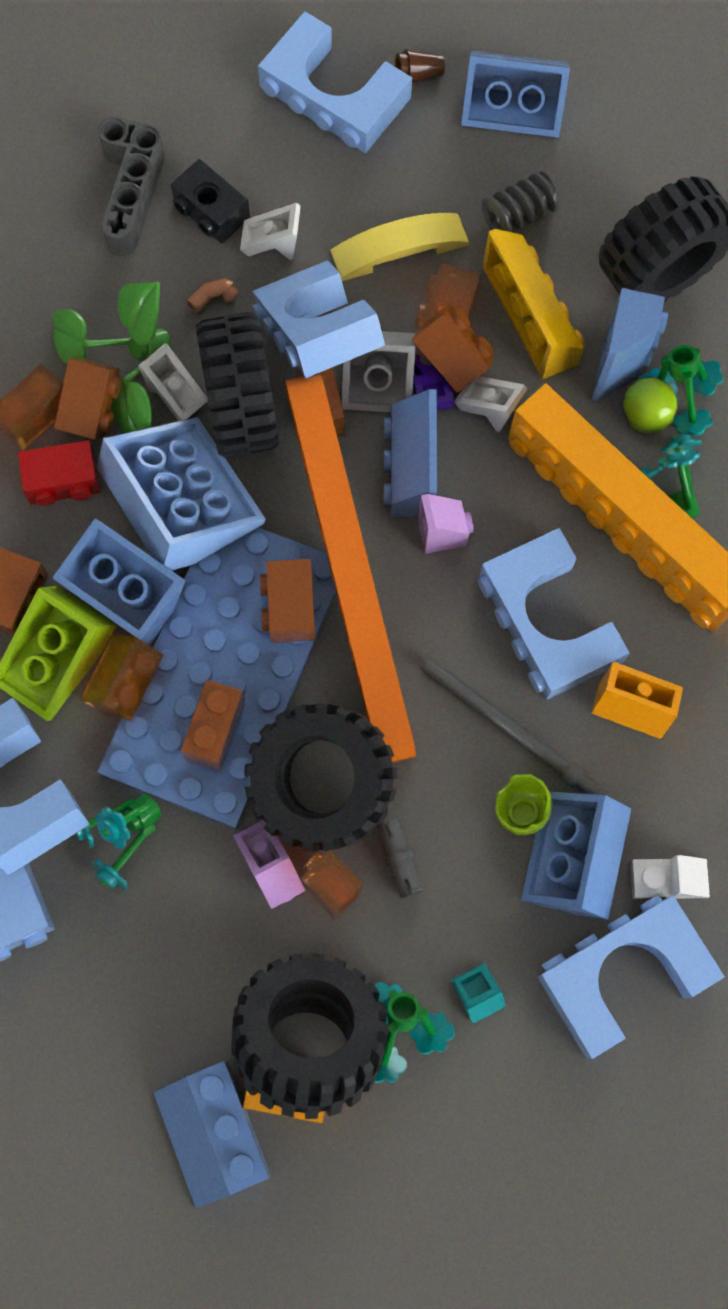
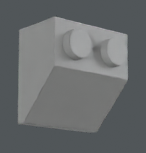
(380, 376)

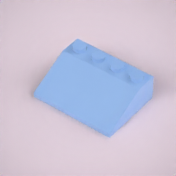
(177, 491)

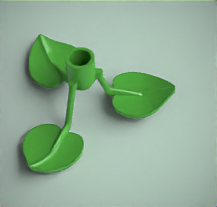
(137, 311)

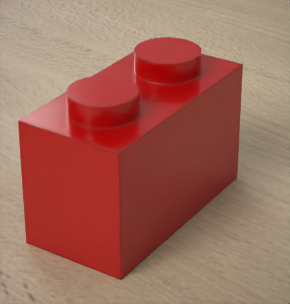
(59, 473)

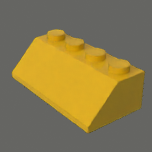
(531, 303)

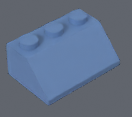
(515, 94)
(629, 340)
(412, 453)
(121, 581)
(578, 855)
(212, 1134)

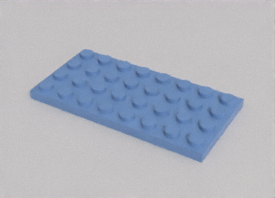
(218, 639)

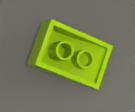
(53, 650)

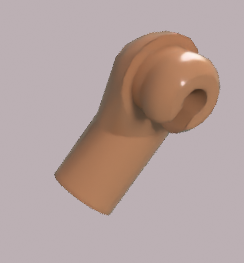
(210, 290)

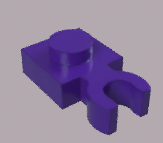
(430, 378)

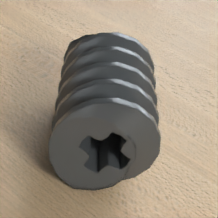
(519, 202)

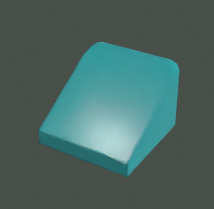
(478, 993)

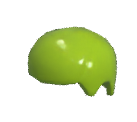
(650, 405)
(524, 805)

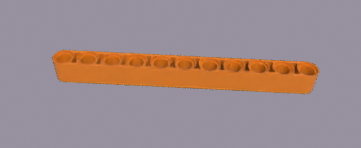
(349, 563)

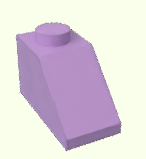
(443, 523)
(269, 864)

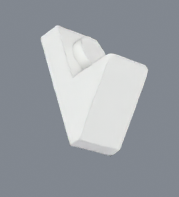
(272, 230)
(172, 382)
(492, 399)
(667, 877)

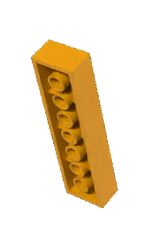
(624, 505)

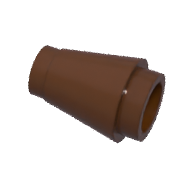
(420, 64)

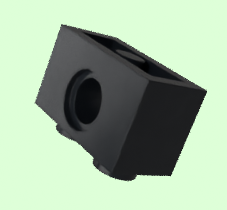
(203, 185)

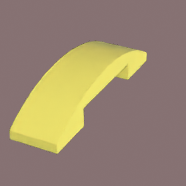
(397, 240)

